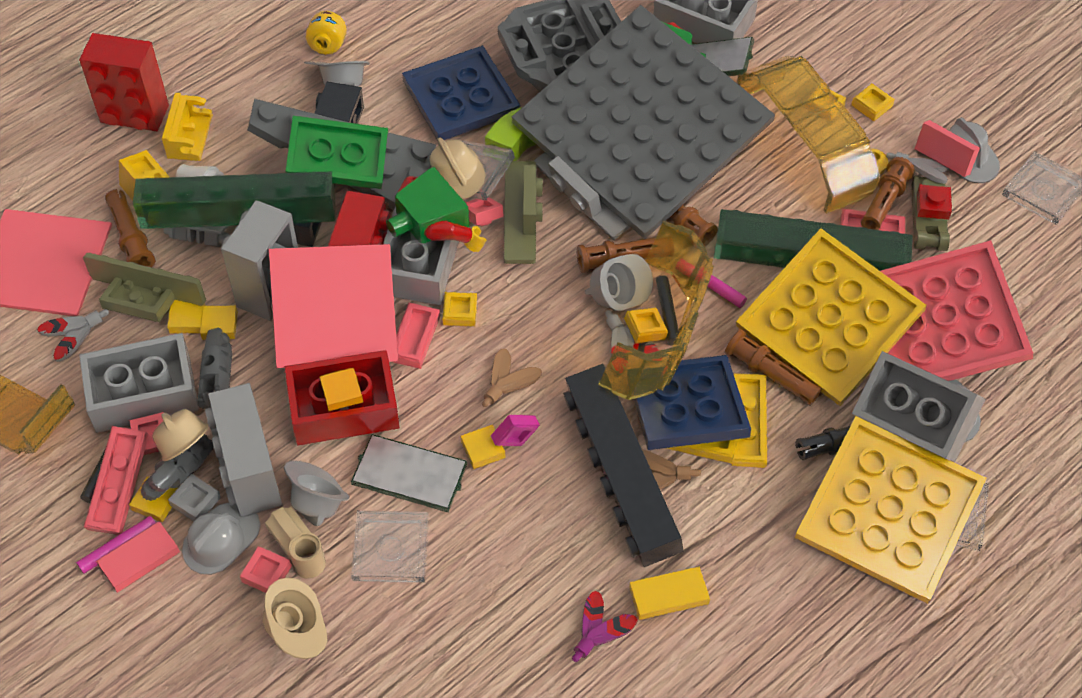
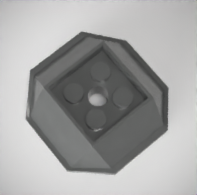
(552, 35)

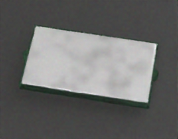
(728, 55)
(409, 473)

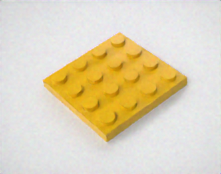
(830, 316)
(891, 509)

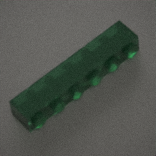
(224, 198)
(778, 240)

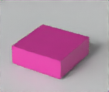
(515, 430)

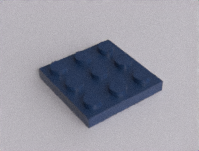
(460, 93)
(695, 407)

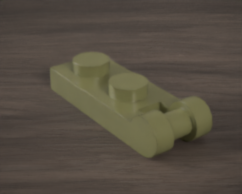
(928, 231)

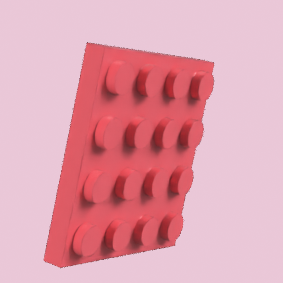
(967, 316)

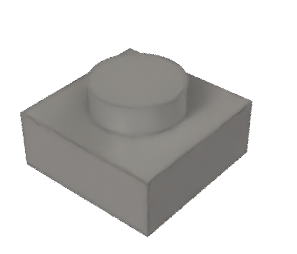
(194, 498)

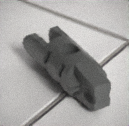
(215, 366)
(175, 471)

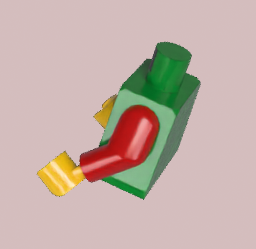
(433, 212)

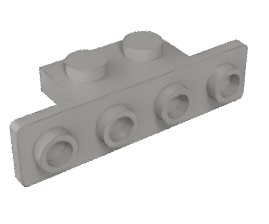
(581, 195)

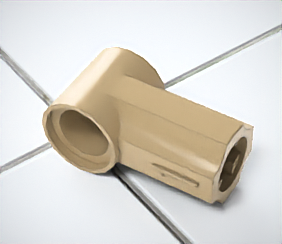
(296, 541)

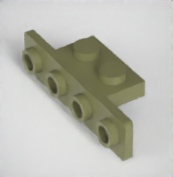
(521, 212)
(141, 289)

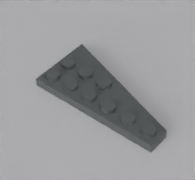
(402, 158)

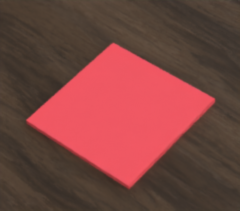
(44, 260)
(332, 302)

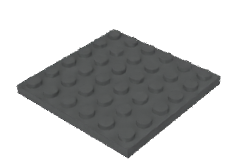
(643, 120)

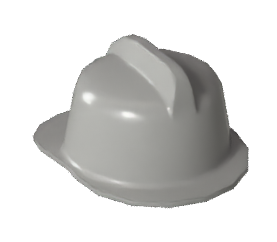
(342, 72)
(986, 163)
(621, 282)
(314, 491)
(218, 538)

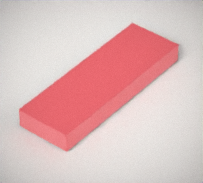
(116, 480)

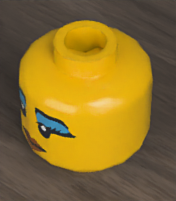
(327, 30)

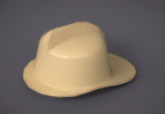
(458, 167)
(178, 433)
(294, 618)

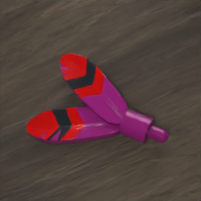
(599, 633)

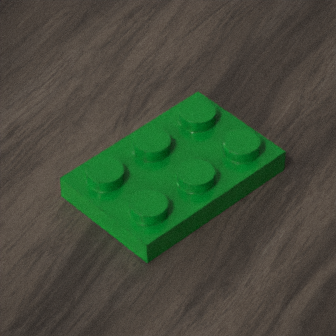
(347, 149)

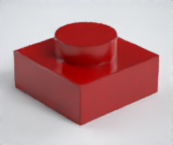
(934, 202)

